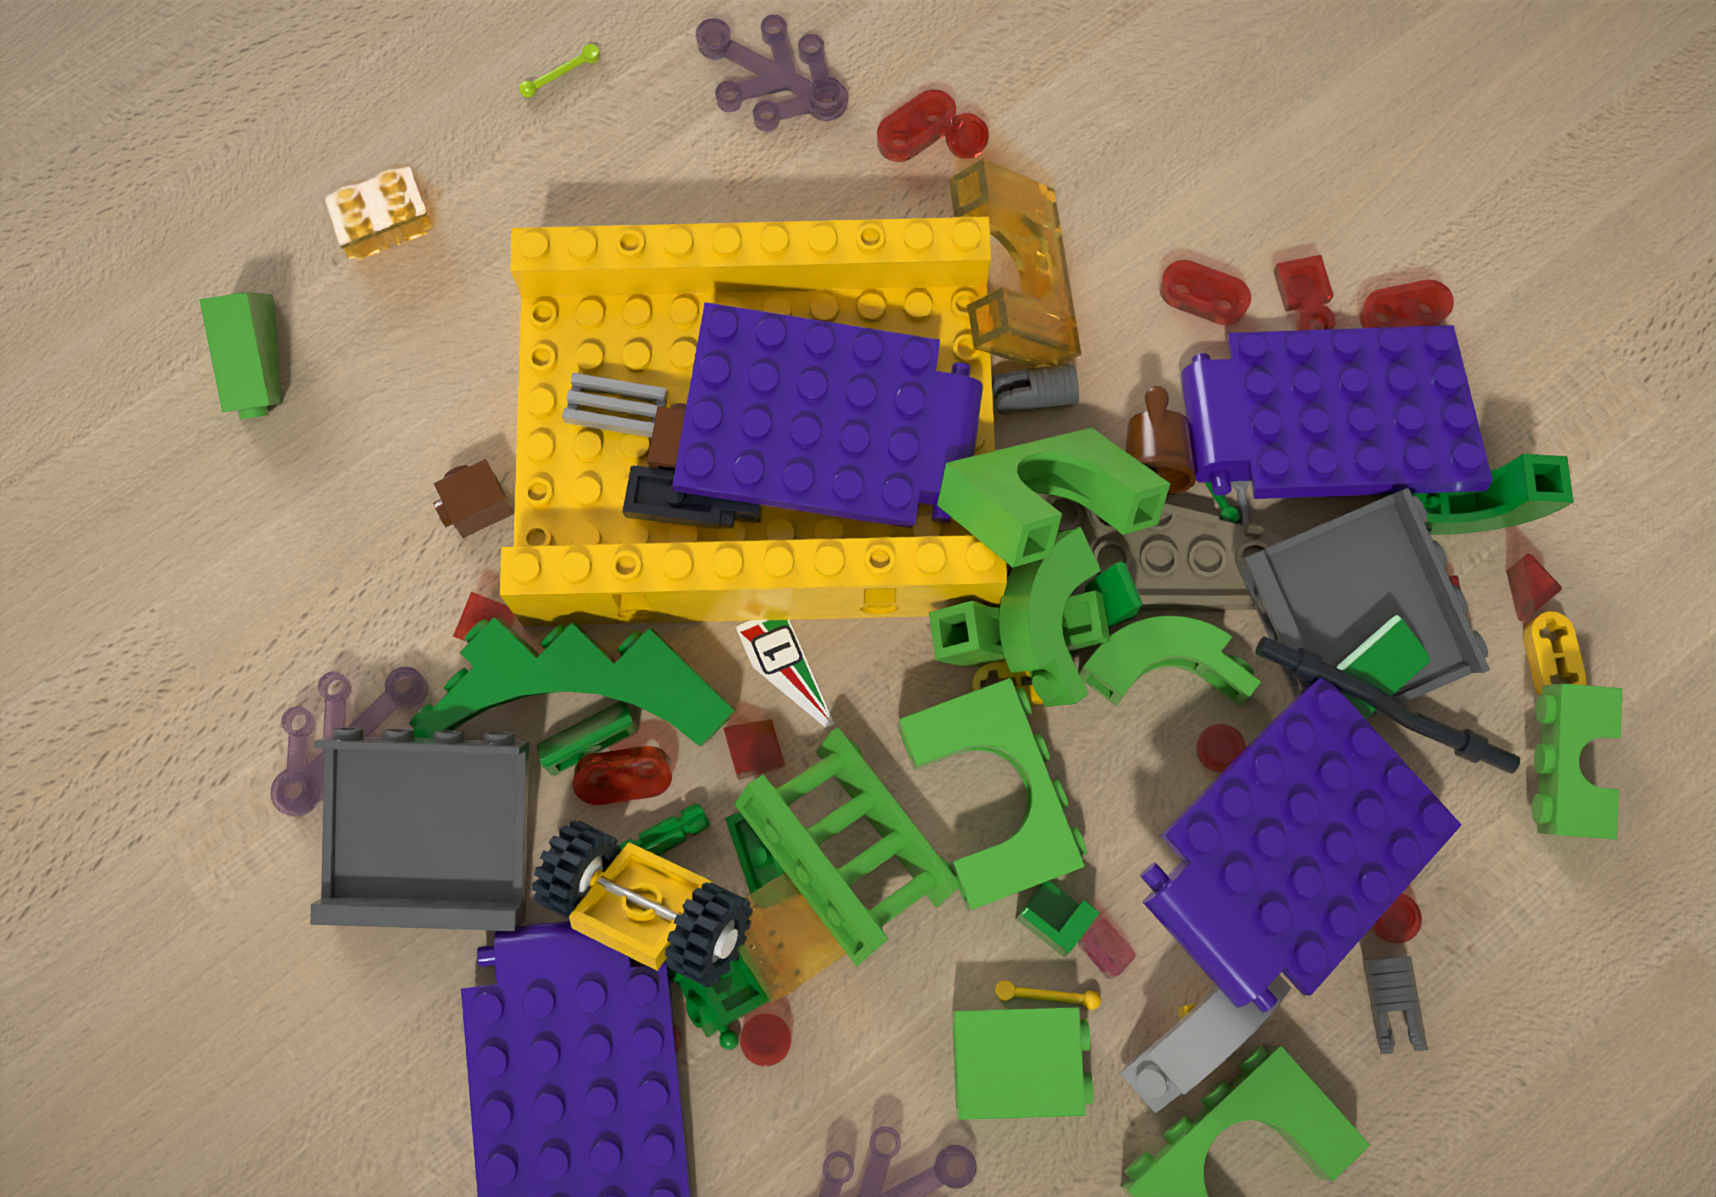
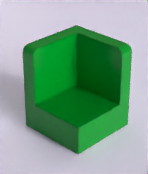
(1057, 918)

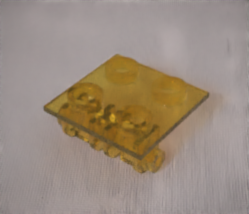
(376, 208)
(786, 939)

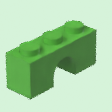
(1566, 800)

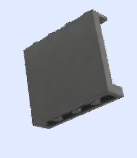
(1355, 574)
(423, 830)

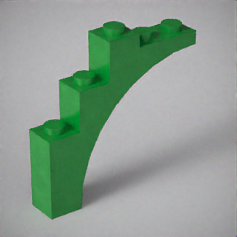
(511, 669)

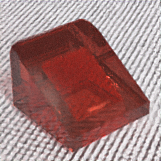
(1530, 586)
(754, 748)

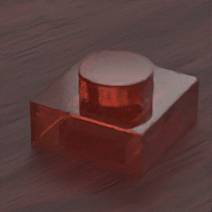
(481, 608)

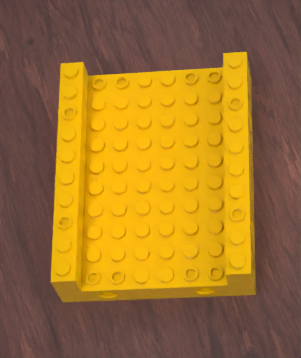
(632, 311)

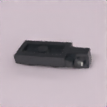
(652, 498)

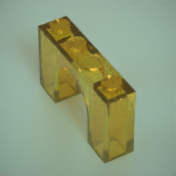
(1023, 216)

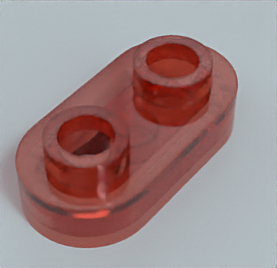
(913, 127)
(1205, 290)
(1402, 303)
(623, 775)

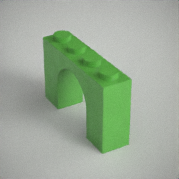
(999, 500)
(997, 724)
(1267, 1091)

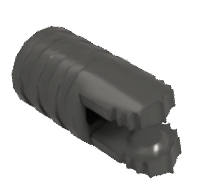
(1036, 388)
(1395, 989)

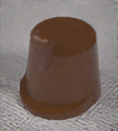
(1163, 441)

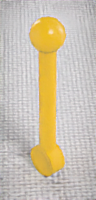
(1006, 991)

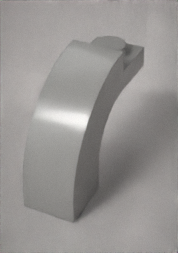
(1196, 1046)

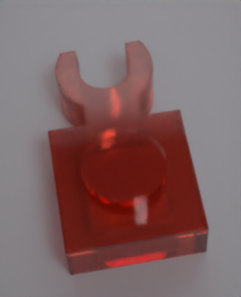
(1306, 288)

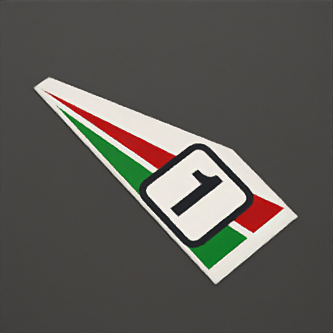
(780, 659)

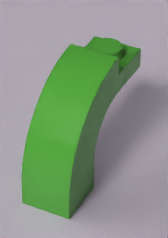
(1034, 613)
(971, 632)
(1168, 643)

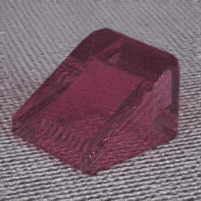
(1106, 949)

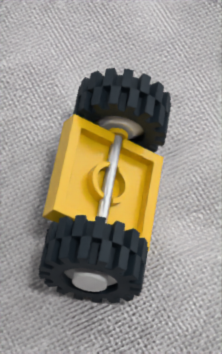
(642, 904)

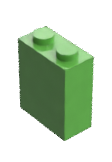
(1020, 1063)

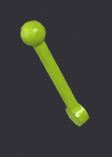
(590, 55)

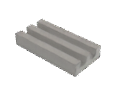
(617, 388)

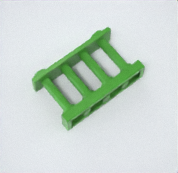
(829, 887)

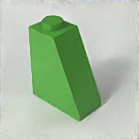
(243, 351)

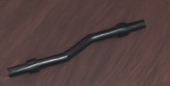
(1466, 743)

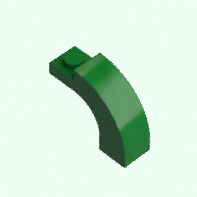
(1519, 493)

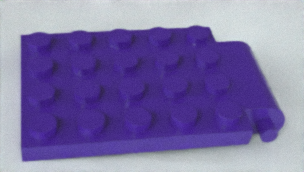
(1336, 414)
(822, 417)
(1295, 850)
(573, 1071)

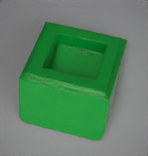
(1118, 592)

